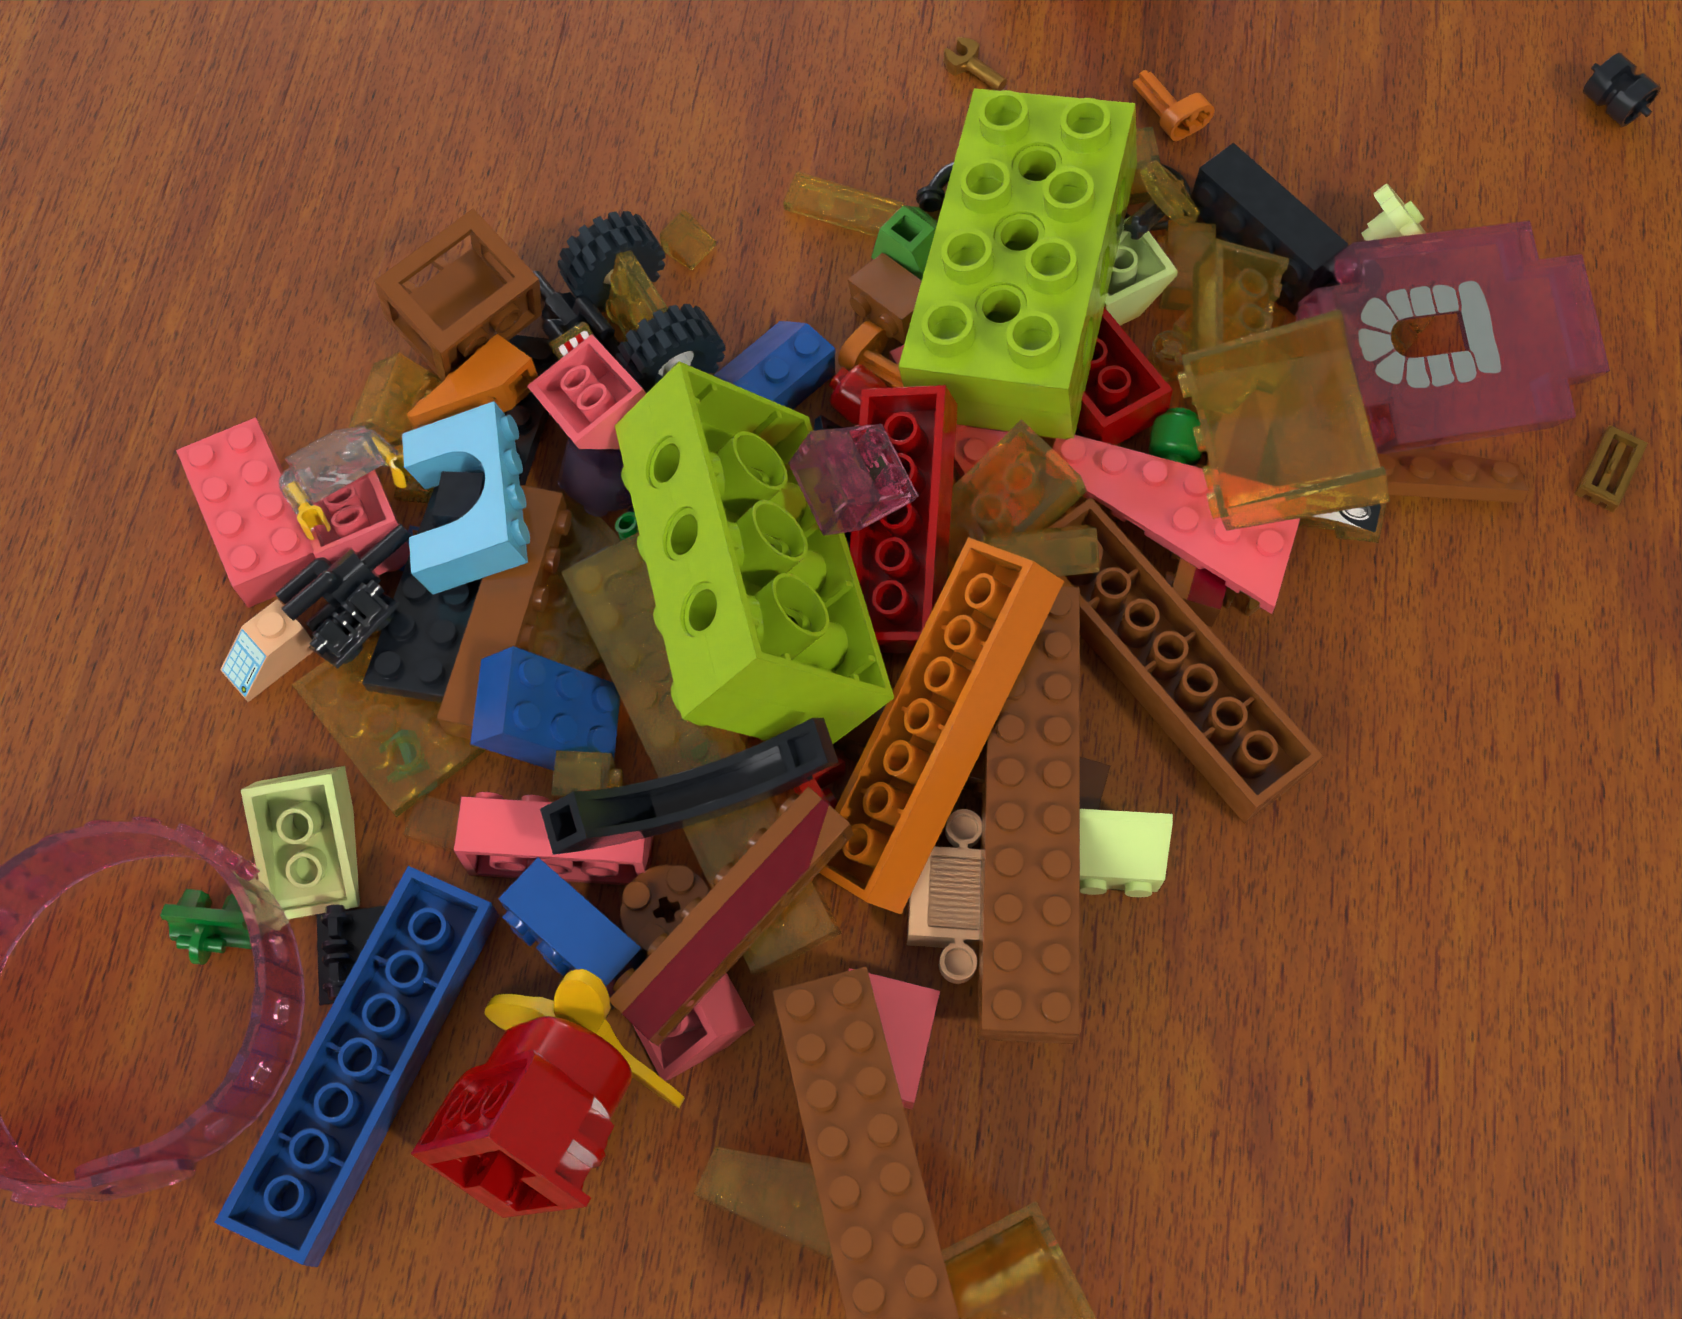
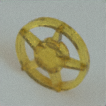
(1169, 194)

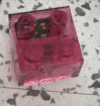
(851, 477)

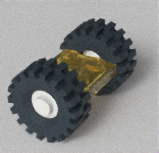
(616, 270)

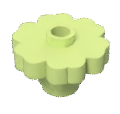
(1396, 219)

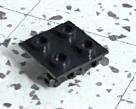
(343, 647)
(339, 944)

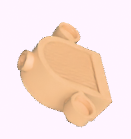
(947, 899)

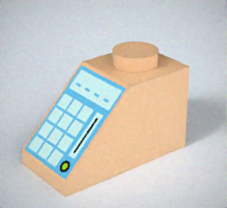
(265, 650)

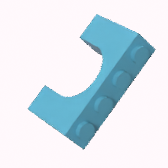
(493, 531)

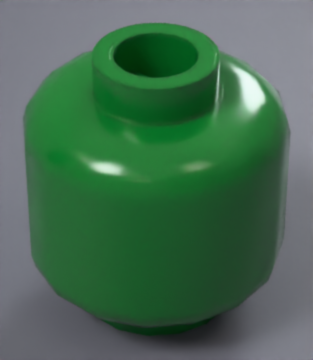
(1174, 436)

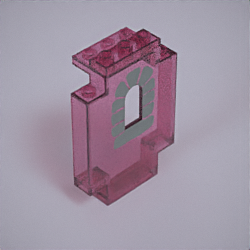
(1521, 321)

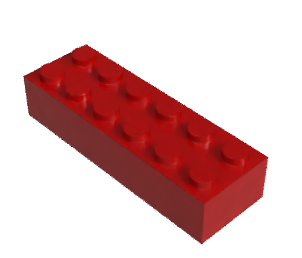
(906, 553)

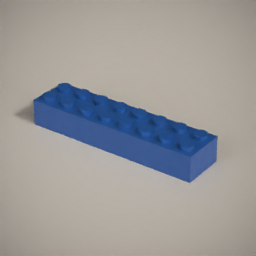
(359, 1069)

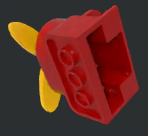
(541, 1105)

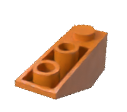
(491, 374)

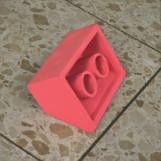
(588, 394)

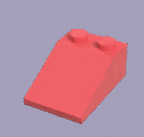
(358, 520)

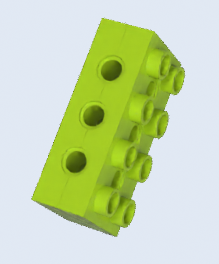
(1023, 259)
(744, 585)

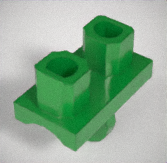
(205, 929)

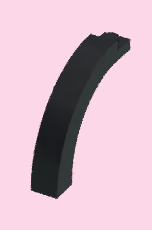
(693, 796)

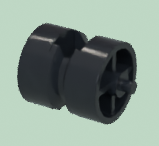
(1621, 89)

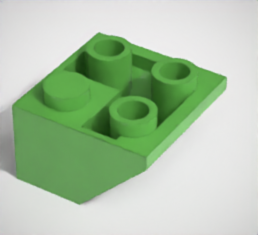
(907, 239)

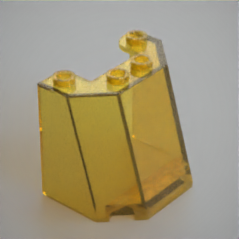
(1283, 425)

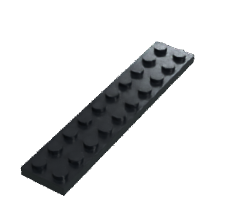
(427, 629)

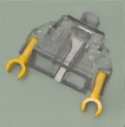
(331, 465)

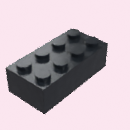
(1265, 216)

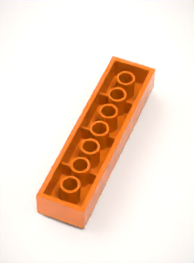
(938, 720)

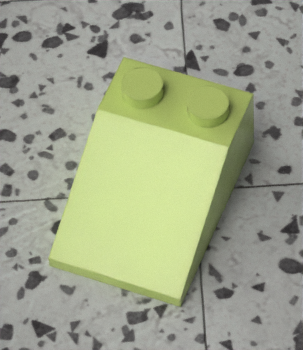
(304, 840)

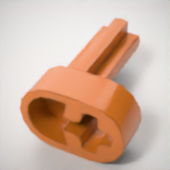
(1177, 118)
(865, 349)

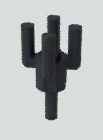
(564, 312)
(337, 581)

